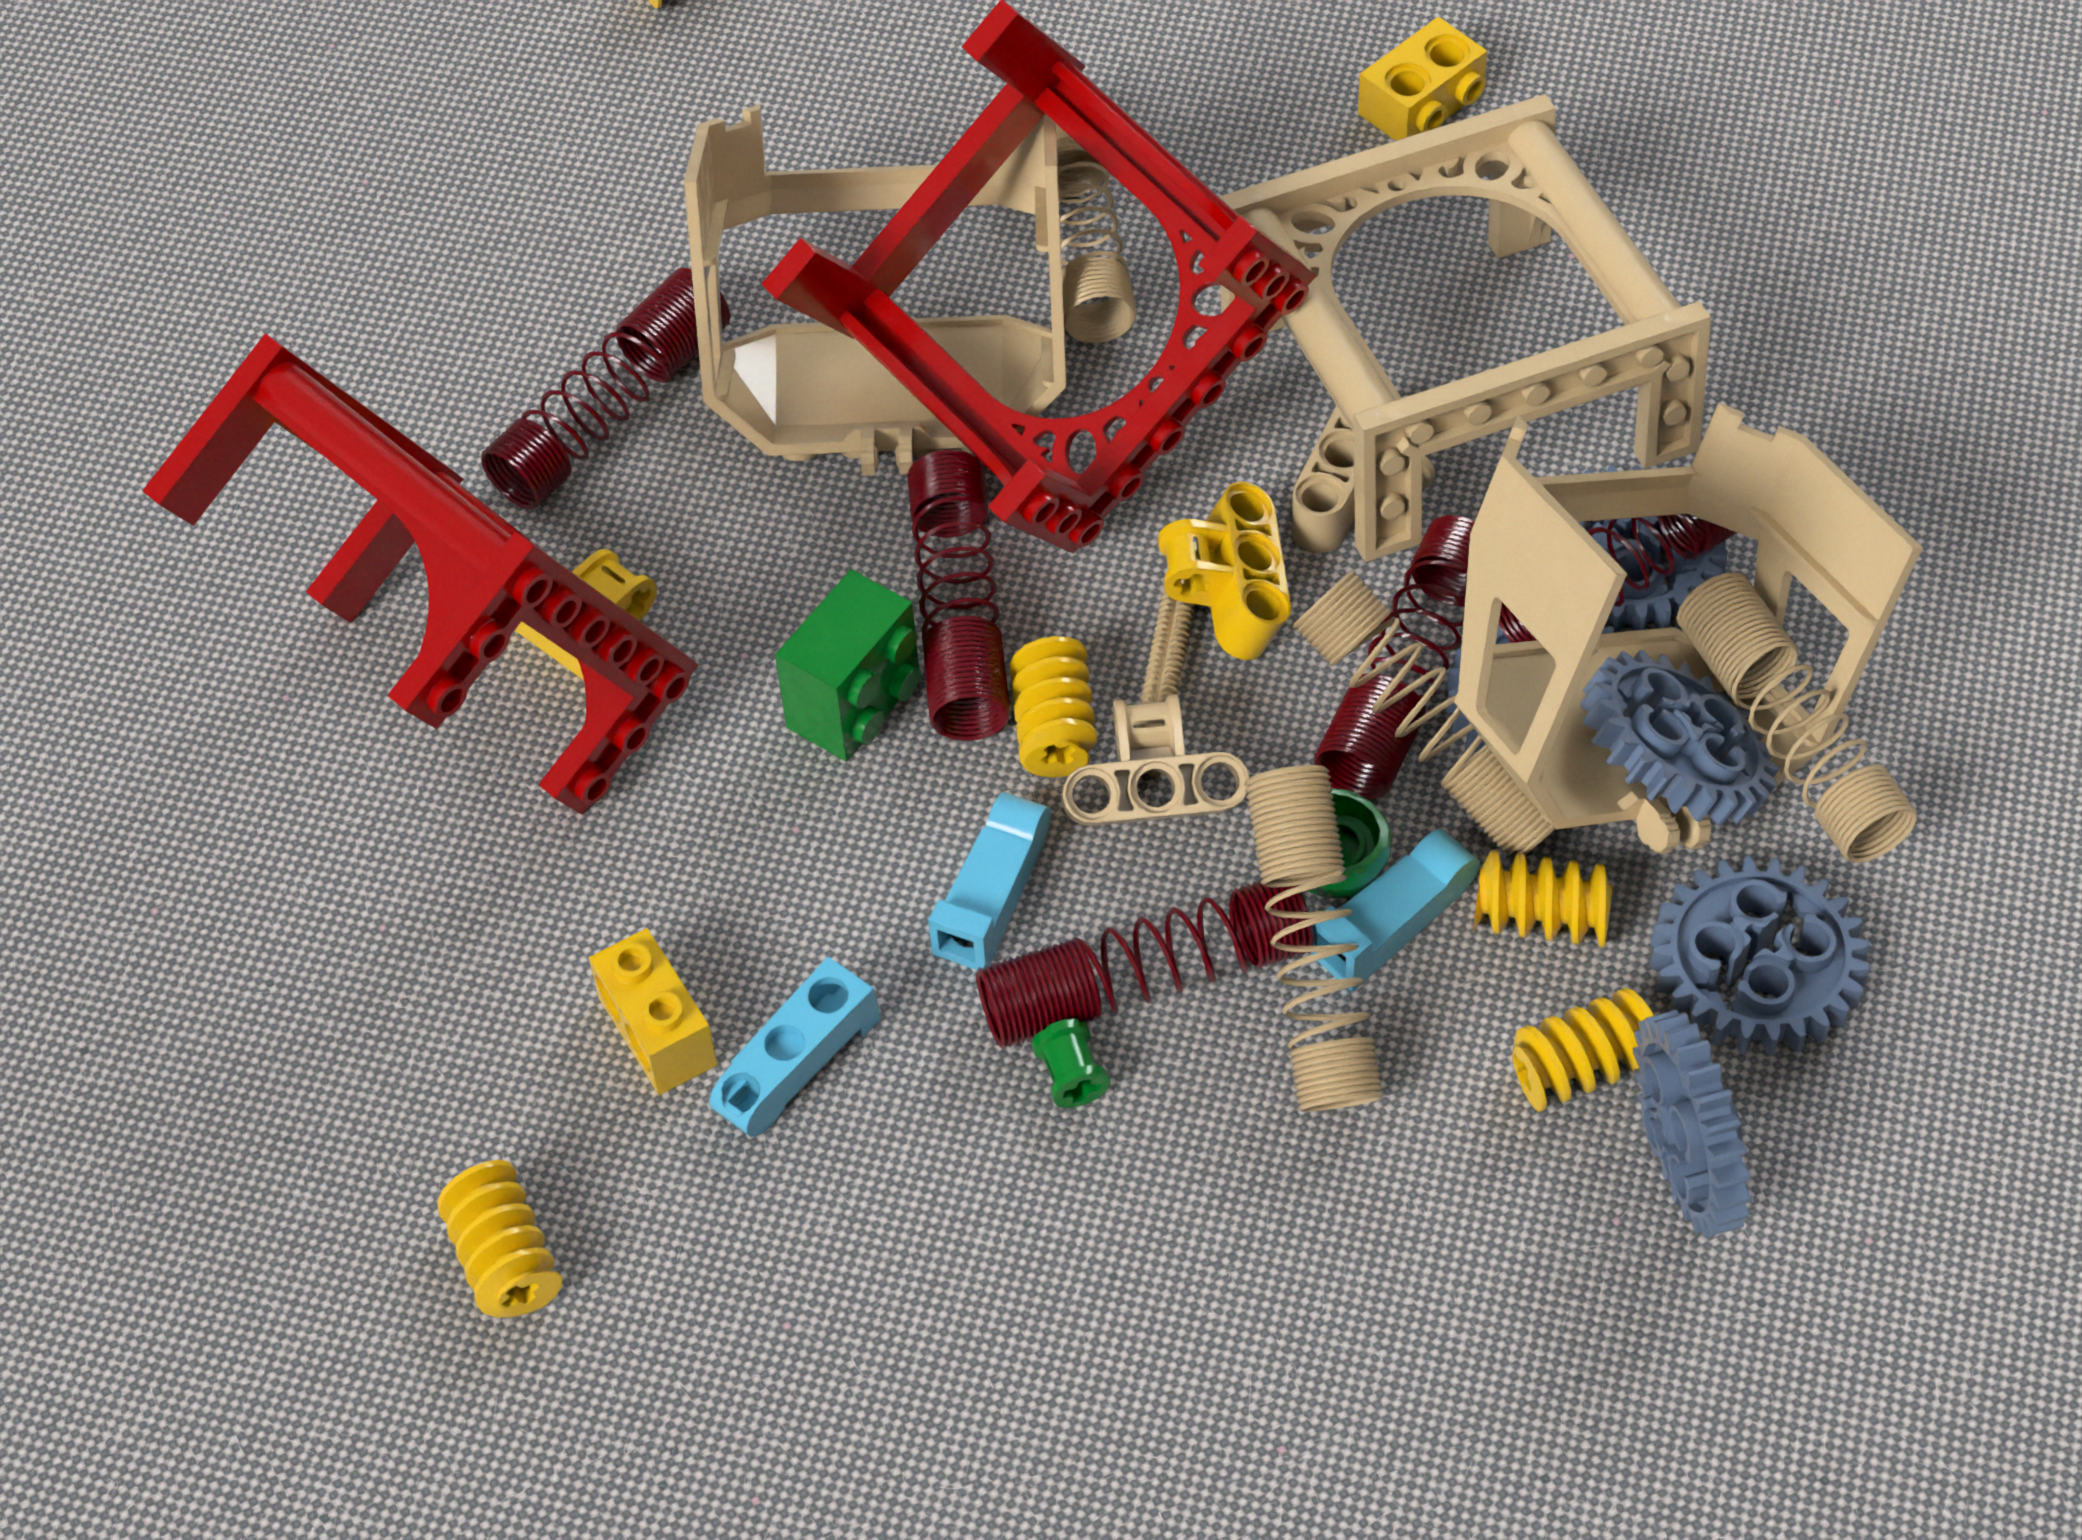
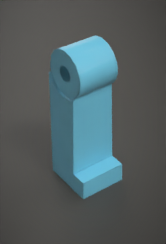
(990, 882)
(1397, 906)
(794, 1046)

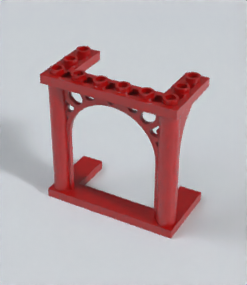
(856, 300)
(476, 564)

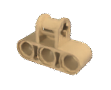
(1325, 489)
(1158, 751)

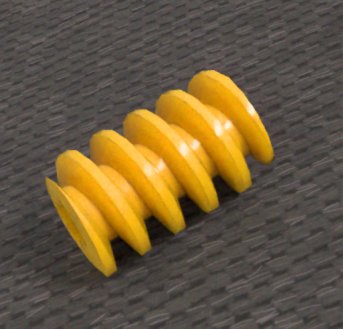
(1052, 706)
(1544, 898)
(1578, 1047)
(498, 1240)

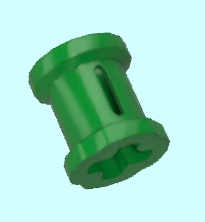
(1070, 1063)

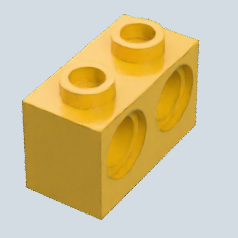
(1422, 81)
(653, 1011)

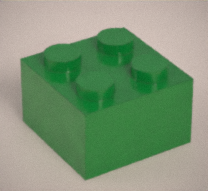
(849, 665)

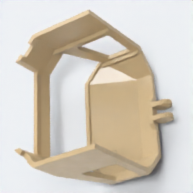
(815, 389)
(1564, 585)

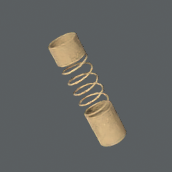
(1091, 276)
(1348, 619)
(1752, 655)
(1302, 848)

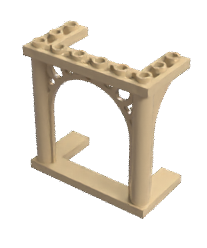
(1528, 192)

